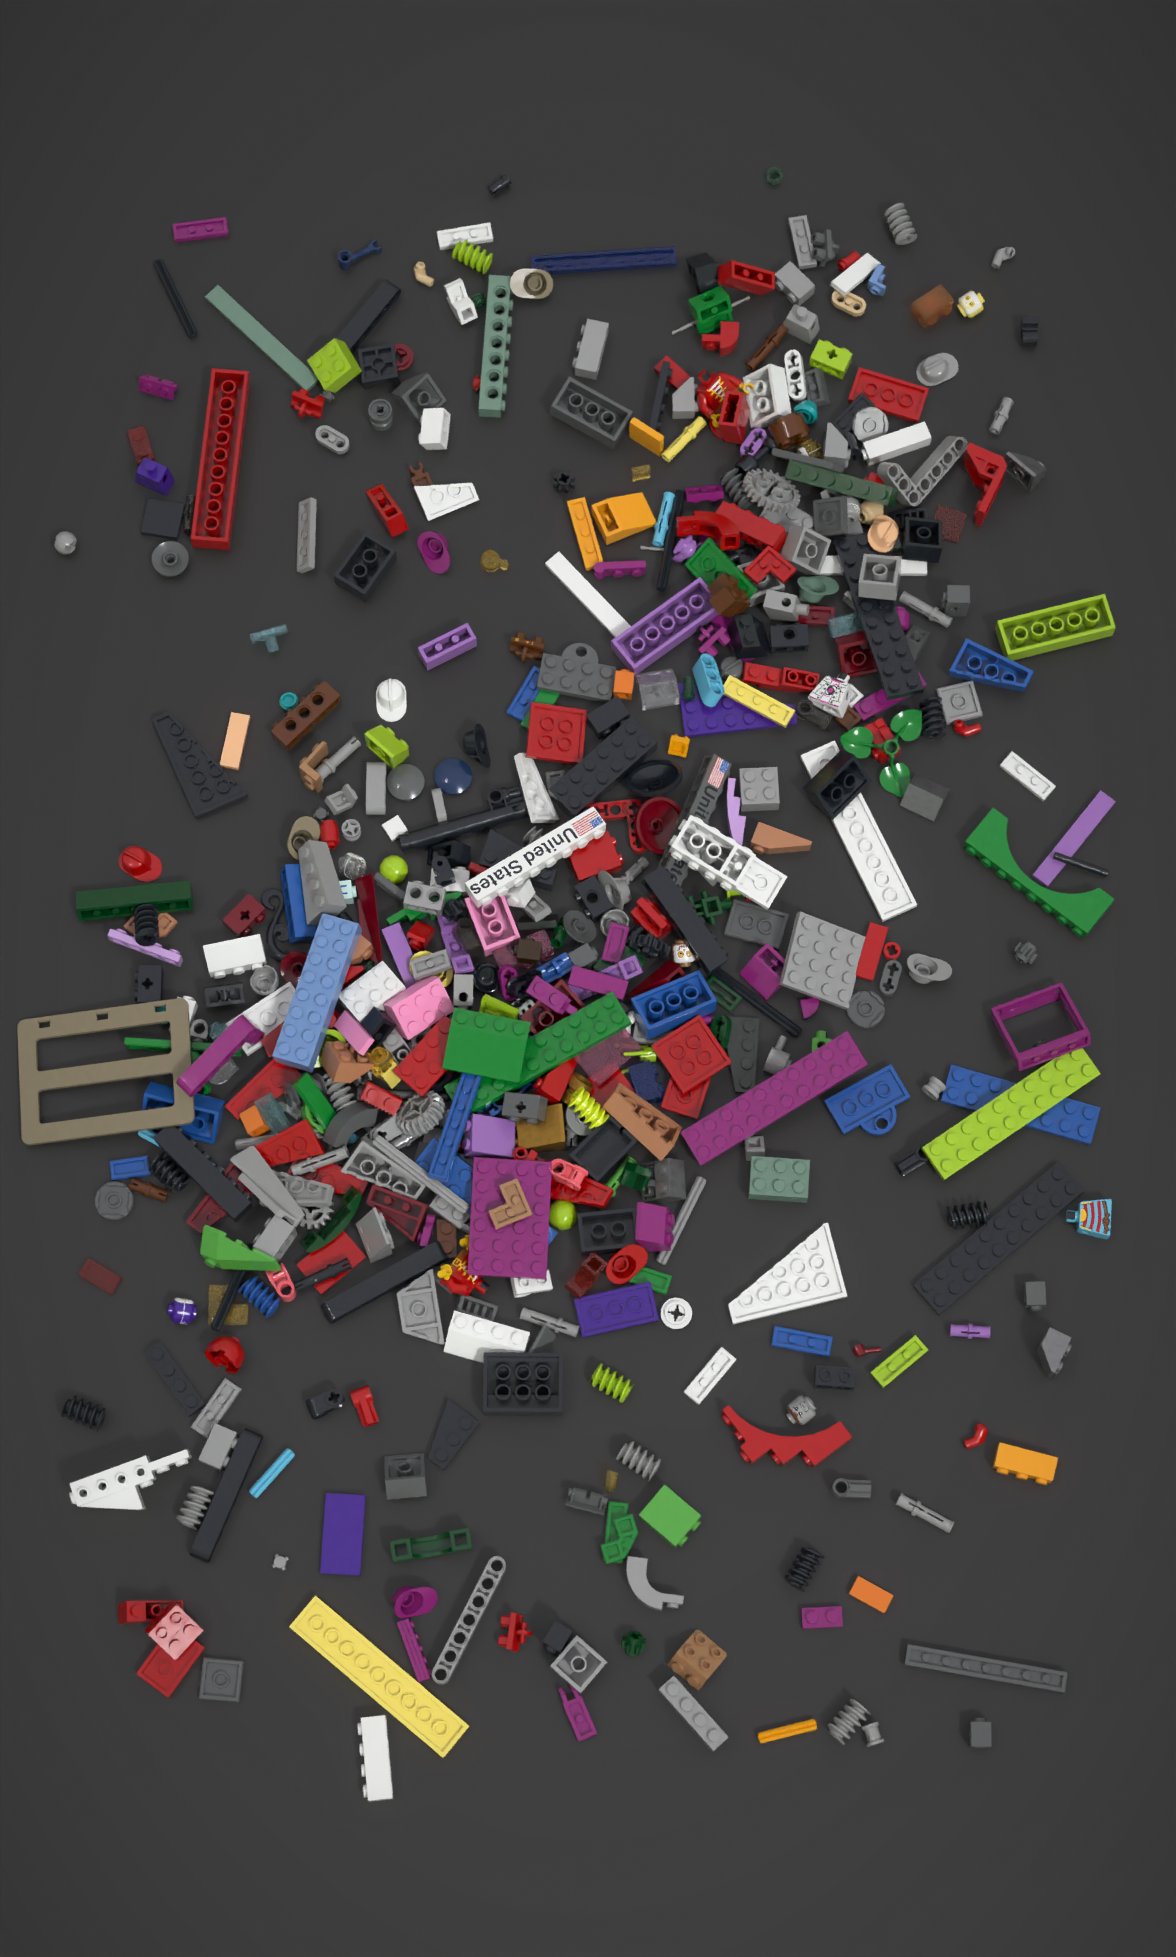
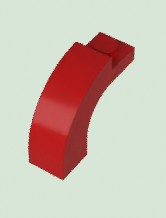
(711, 525)

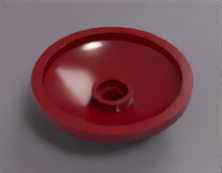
(664, 815)

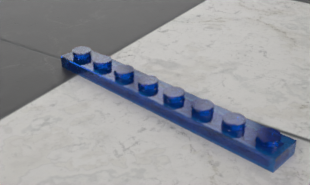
(605, 260)

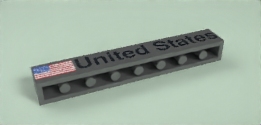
(700, 804)

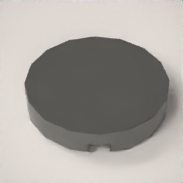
(865, 1009)
(114, 1201)

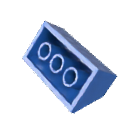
(673, 1004)
(207, 1111)

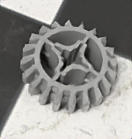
(420, 1114)

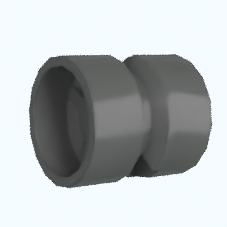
(380, 414)

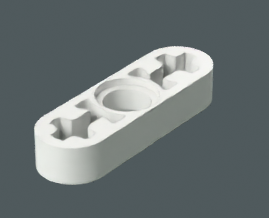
(790, 369)

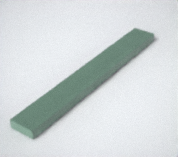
(262, 338)

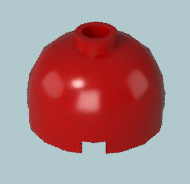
(226, 1352)

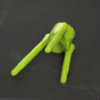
(645, 1053)

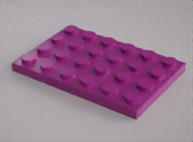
(518, 1248)

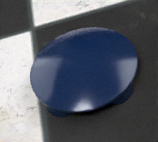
(453, 776)

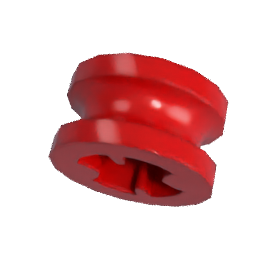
(886, 952)

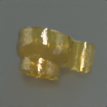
(491, 561)
(382, 1059)

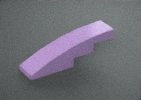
(735, 822)

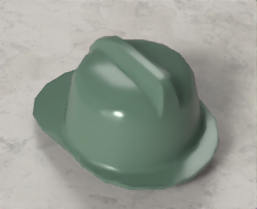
(816, 587)

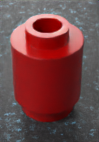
(329, 833)

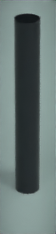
(1080, 864)

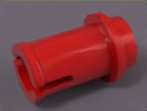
(845, 263)
(520, 1153)

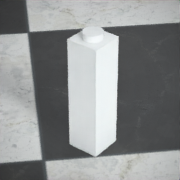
(896, 443)

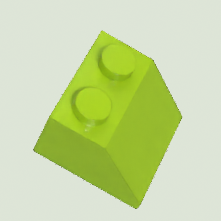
(387, 746)

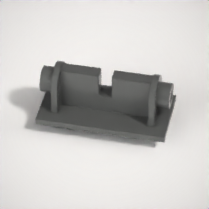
(595, 1503)

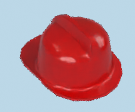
(140, 863)
(626, 1263)

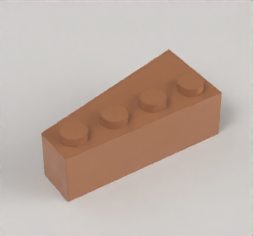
(643, 1120)

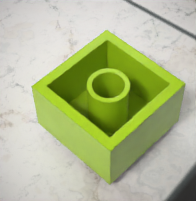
(334, 365)

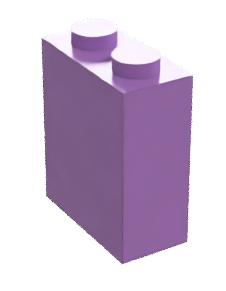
(489, 1137)

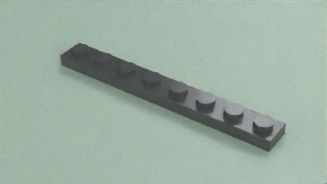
(985, 1668)

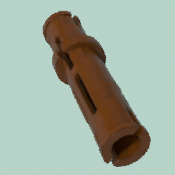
(771, 342)

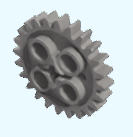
(759, 485)

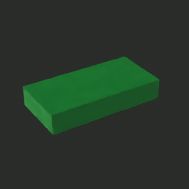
(659, 1281)

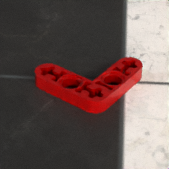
(626, 813)

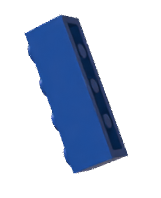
(294, 905)

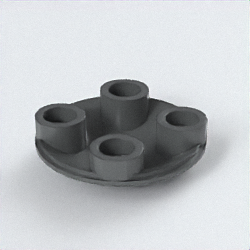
(405, 782)

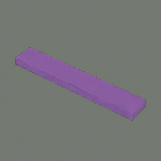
(1074, 838)

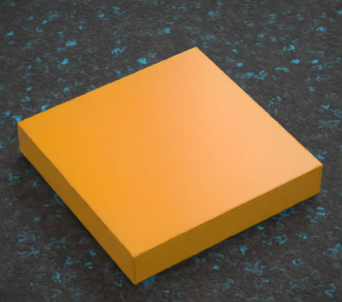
(646, 436)

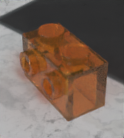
(932, 306)

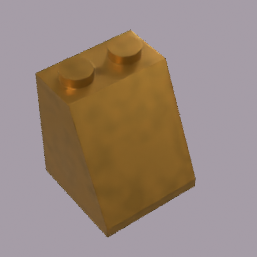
(545, 1135)

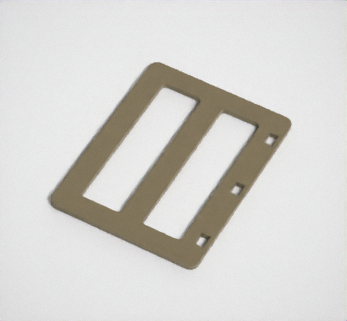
(85, 1022)

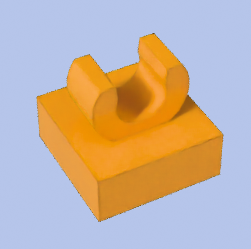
(678, 745)

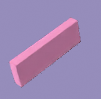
(354, 1032)

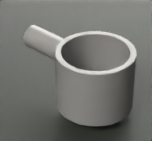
(777, 1059)

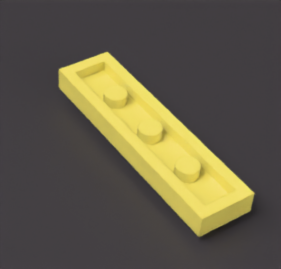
(758, 701)

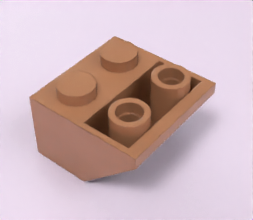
(344, 1062)

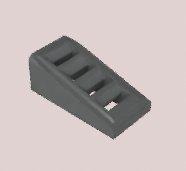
(471, 1300)

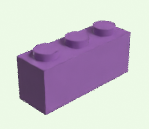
(447, 646)

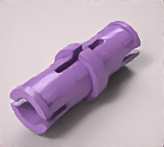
(970, 1331)

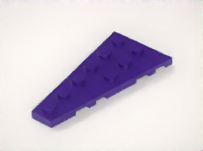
(723, 718)

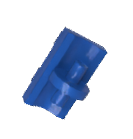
(556, 968)

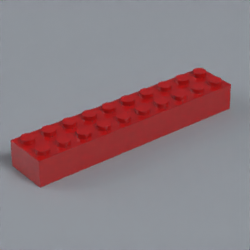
(220, 459)

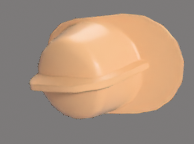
(883, 533)

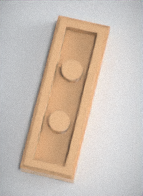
(234, 741)

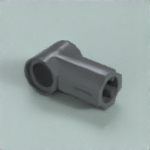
(853, 1488)

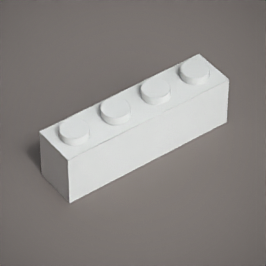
(376, 1757)

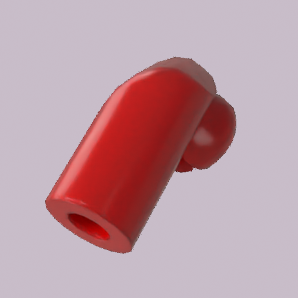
(961, 728)
(978, 1438)

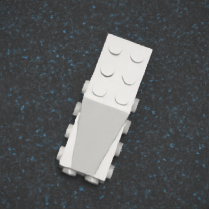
(725, 862)
(119, 1492)

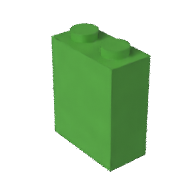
(670, 1517)

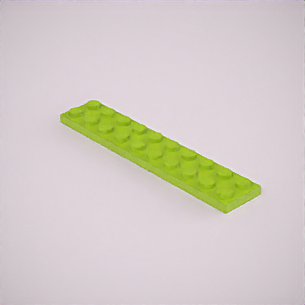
(1009, 1112)

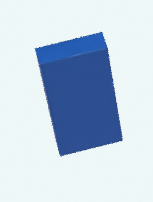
(129, 1168)

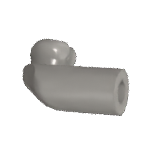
(1001, 255)

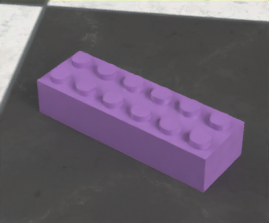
(665, 627)

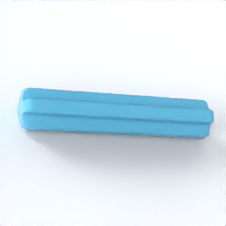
(271, 1473)

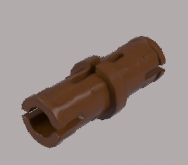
(148, 1189)

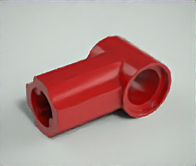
(363, 1402)

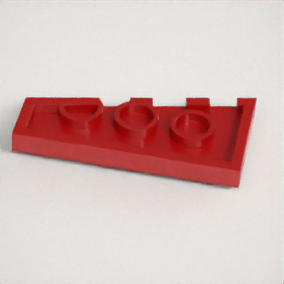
(332, 1176)
(590, 1194)

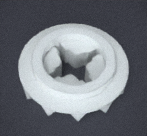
(670, 1306)

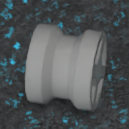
(351, 825)
(933, 1088)

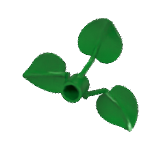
(859, 739)

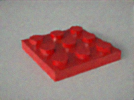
(556, 733)
(691, 1054)

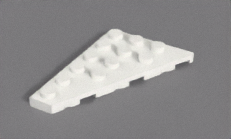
(799, 1280)

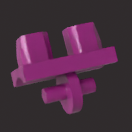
(719, 635)

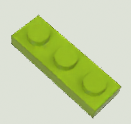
(899, 1361)

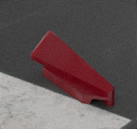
(369, 915)

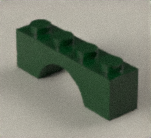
(432, 1546)

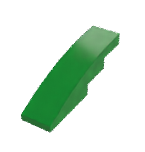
(413, 916)

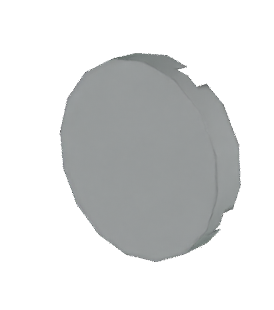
(869, 424)

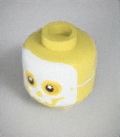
(970, 304)

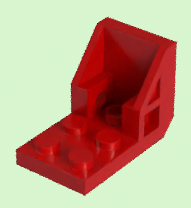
(983, 466)

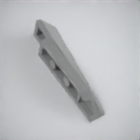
(266, 1186)

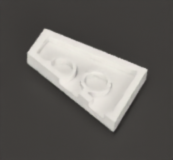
(442, 499)

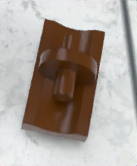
(526, 648)

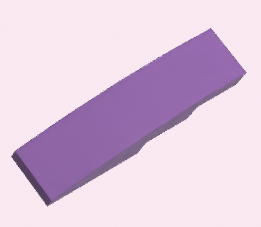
(400, 952)

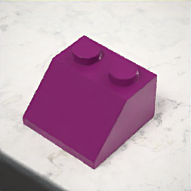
(654, 1227)

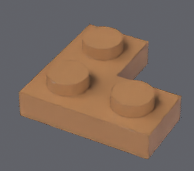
(515, 1207)

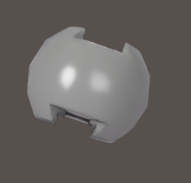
(65, 542)

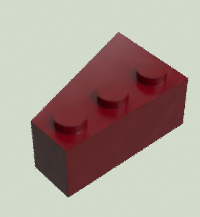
(399, 1210)

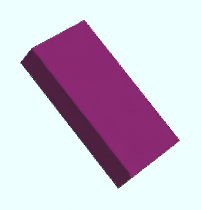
(615, 943)

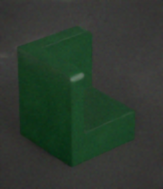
(635, 1176)

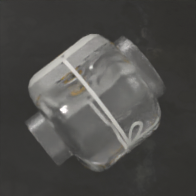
(352, 866)

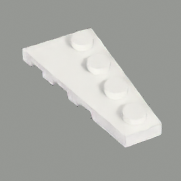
(536, 796)

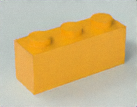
(1024, 1463)

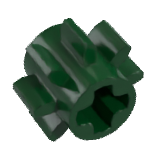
(633, 1643)

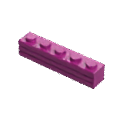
(414, 1650)

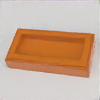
(871, 1594)

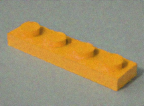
(584, 532)

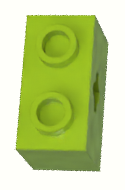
(837, 365)

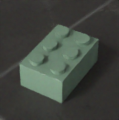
(779, 1179)

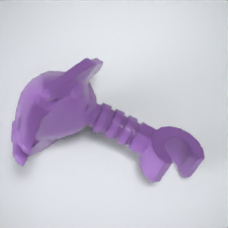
(686, 549)

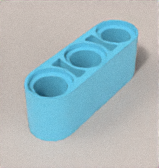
(708, 680)

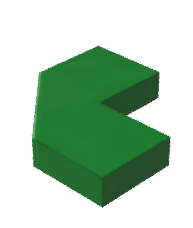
(619, 1548)

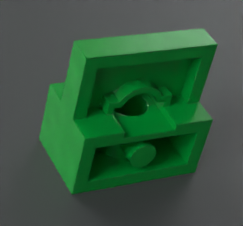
(710, 310)

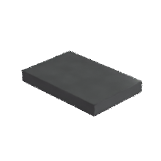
(756, 924)

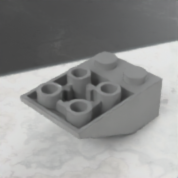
(375, 1236)

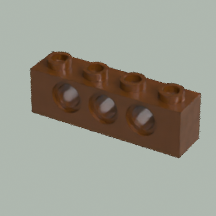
(290, 738)

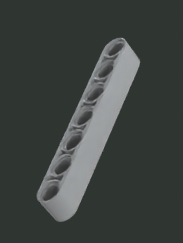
(477, 1613)

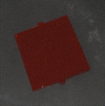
(951, 523)

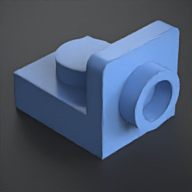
(875, 282)

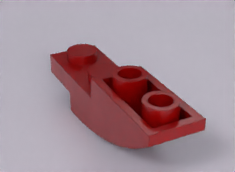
(780, 679)

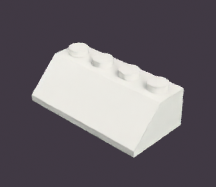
(473, 1336)

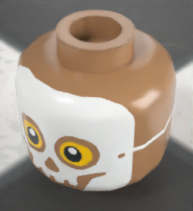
(681, 954)

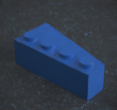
(989, 668)

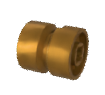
(575, 1082)

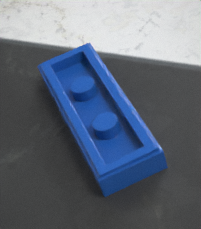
(524, 697)
(801, 1341)

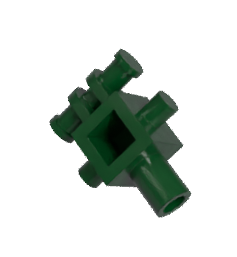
(710, 907)

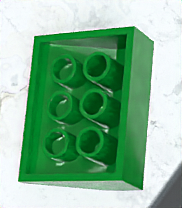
(486, 1045)

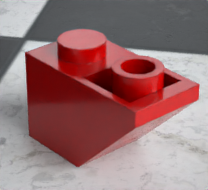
(420, 936)

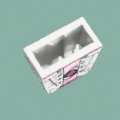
(832, 695)

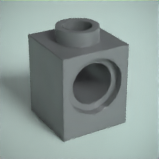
(584, 956)
(1034, 1295)
(980, 1733)

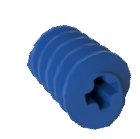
(260, 1296)

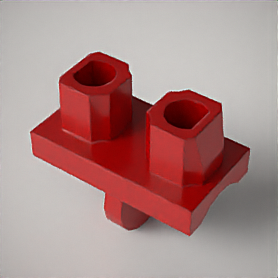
(306, 404)
(516, 1634)

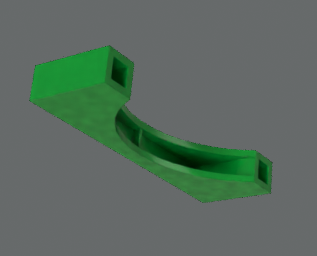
(1077, 911)

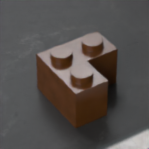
(727, 596)

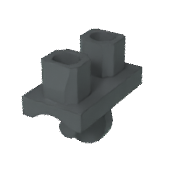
(826, 248)

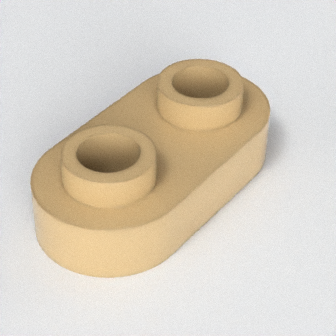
(849, 302)

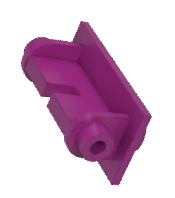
(151, 385)

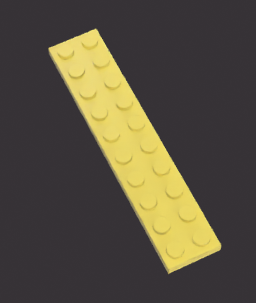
(379, 1676)

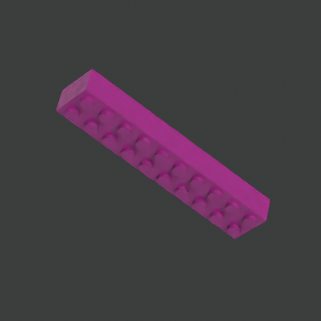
(774, 1098)

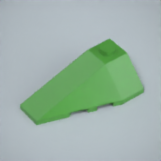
(227, 1254)

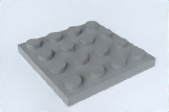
(822, 960)

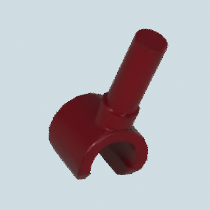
(860, 1351)

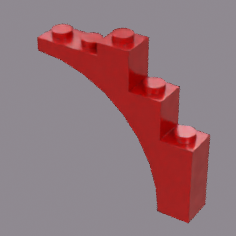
(784, 1448)

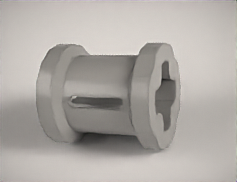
(872, 1734)

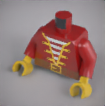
(712, 392)
(456, 1277)

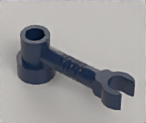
(346, 257)

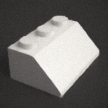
(769, 397)
(235, 956)

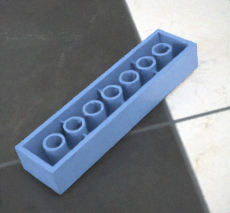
(317, 992)

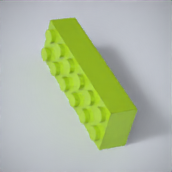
(1055, 628)

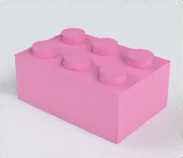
(493, 924)
(419, 1006)

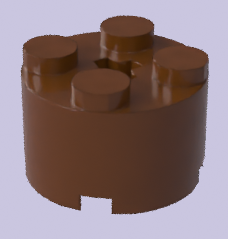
(789, 430)

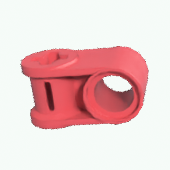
(571, 1174)
(281, 1280)

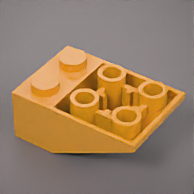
(622, 516)

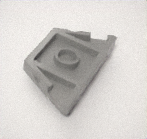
(421, 1310)

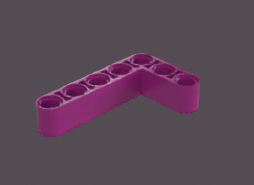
(218, 1053)

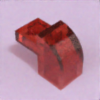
(587, 1275)

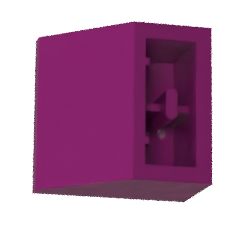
(764, 971)

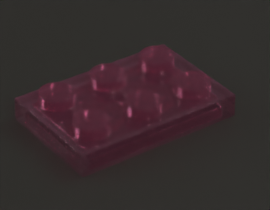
(607, 1056)

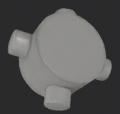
(280, 1562)

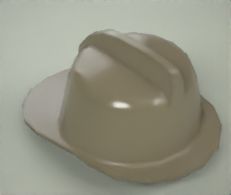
(531, 283)
(303, 829)

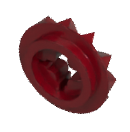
(407, 354)

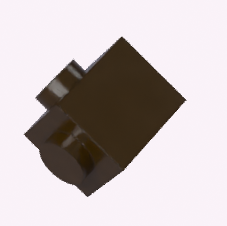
(528, 951)

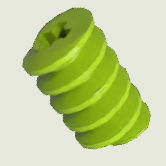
(472, 256)
(611, 1383)

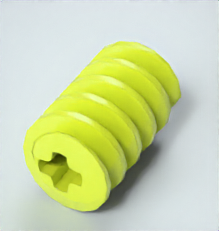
(588, 1108)

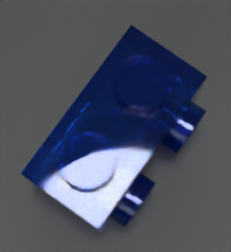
(645, 1081)

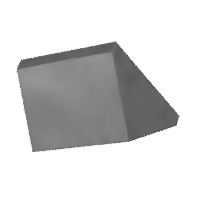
(924, 797)

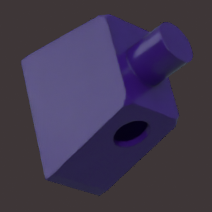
(152, 475)

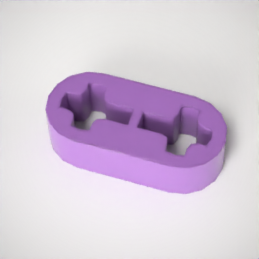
(756, 447)

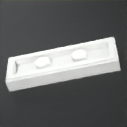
(474, 234)
(855, 274)
(1027, 776)
(710, 1375)

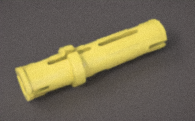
(687, 435)

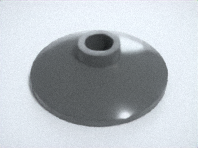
(167, 551)
(579, 926)

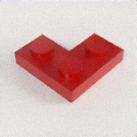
(769, 562)

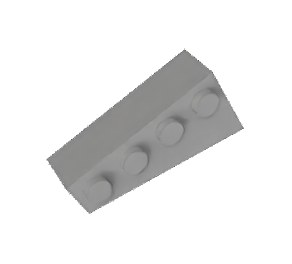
(319, 882)
(374, 1166)

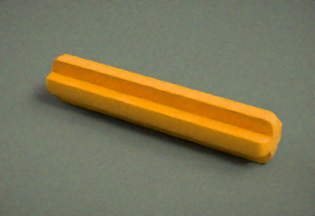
(786, 1731)

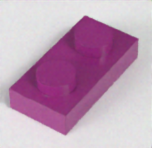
(701, 493)
(822, 1617)

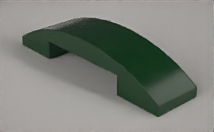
(336, 1225)

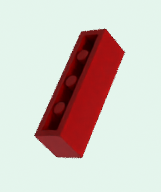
(754, 529)

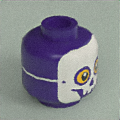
(182, 1310)

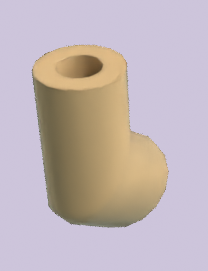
(420, 274)

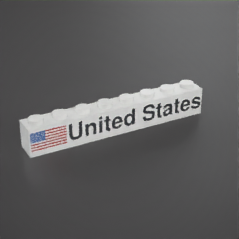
(535, 857)

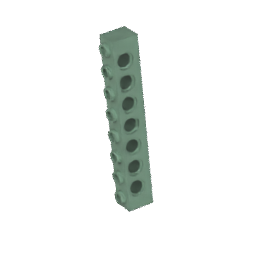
(487, 406)

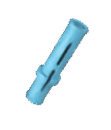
(661, 526)

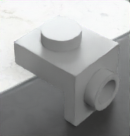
(341, 800)

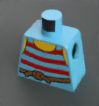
(1092, 1218)

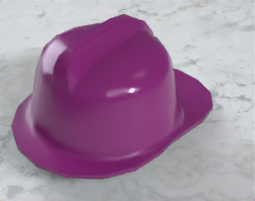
(434, 551)
(414, 1601)

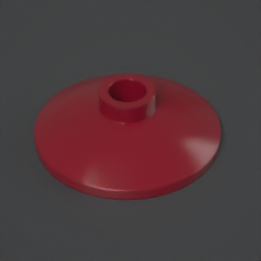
(289, 966)

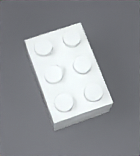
(370, 990)

